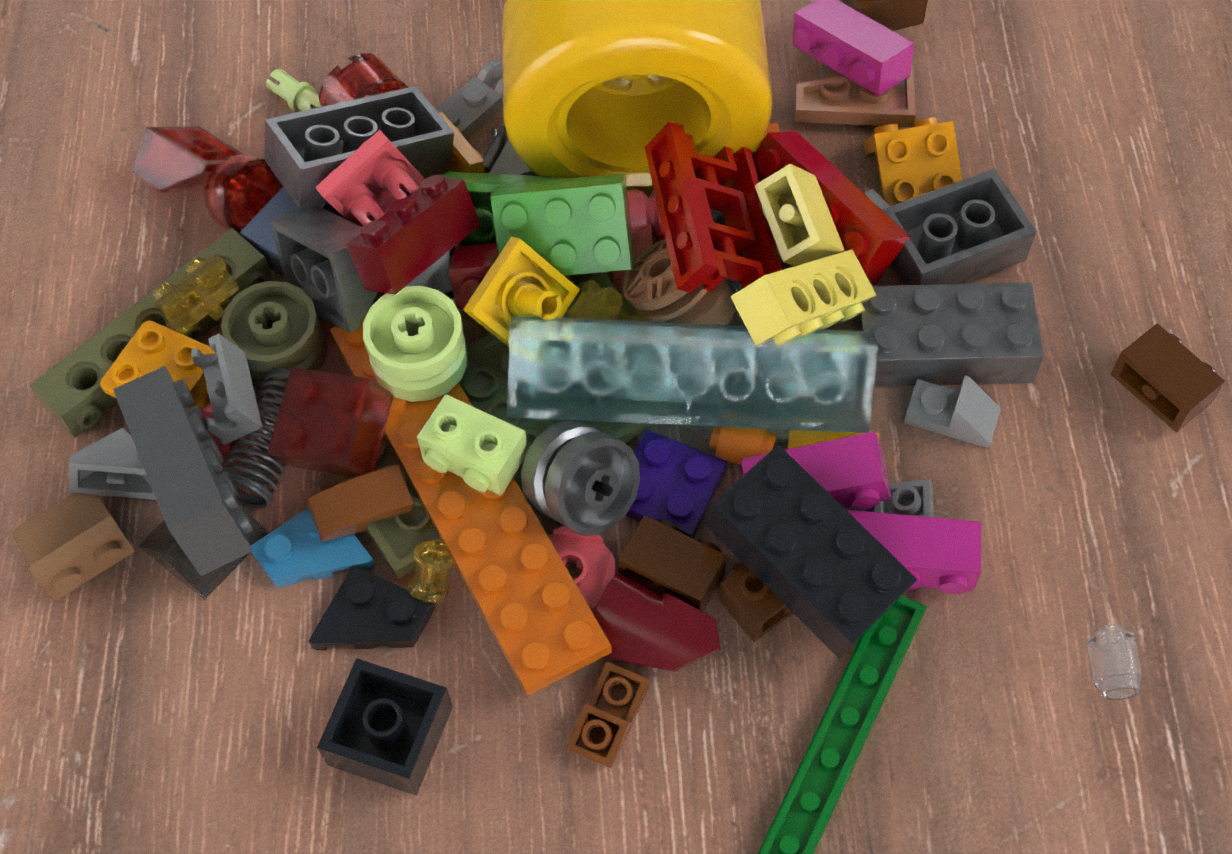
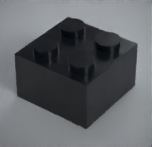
(385, 726)

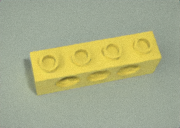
(804, 298)

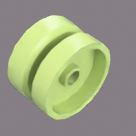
(415, 343)

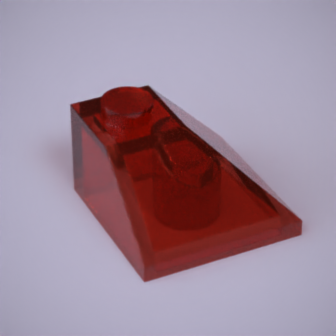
(179, 156)

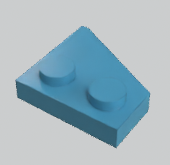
(297, 552)

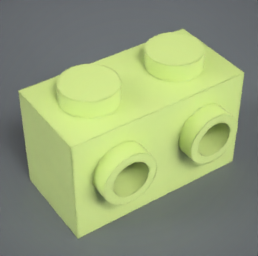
(472, 445)

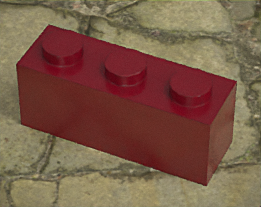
(413, 234)

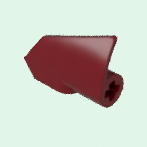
(653, 627)

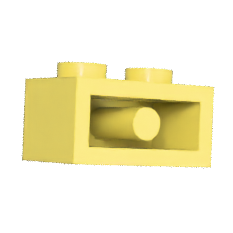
(798, 216)

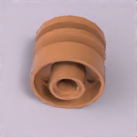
(654, 293)

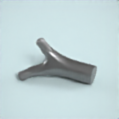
(497, 144)

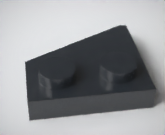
(371, 614)

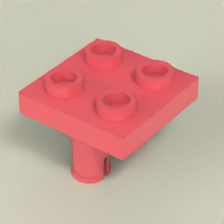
(370, 181)

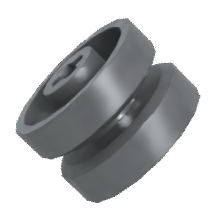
(580, 477)

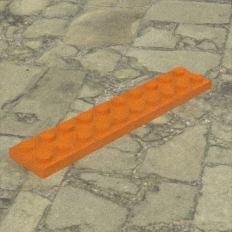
(496, 548)

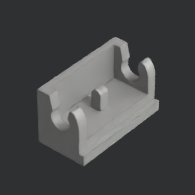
(229, 390)

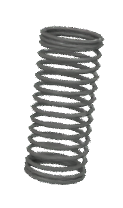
(255, 501)

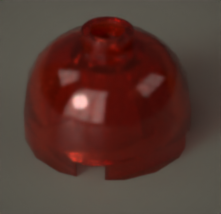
(239, 190)

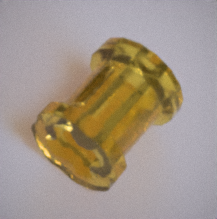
(431, 571)

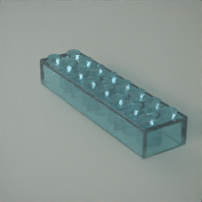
(688, 375)

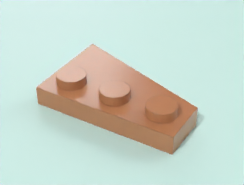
(846, 102)

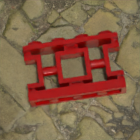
(685, 191)

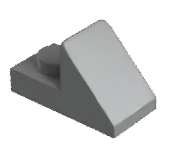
(957, 414)

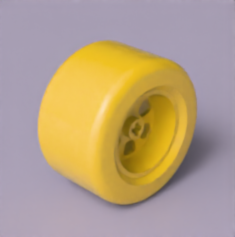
(607, 75)

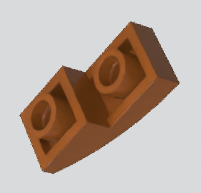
(359, 501)
(609, 714)

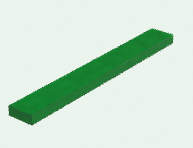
(843, 732)

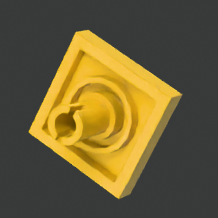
(519, 286)

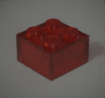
(330, 422)

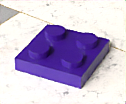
(675, 482)

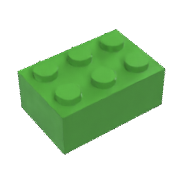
(569, 222)

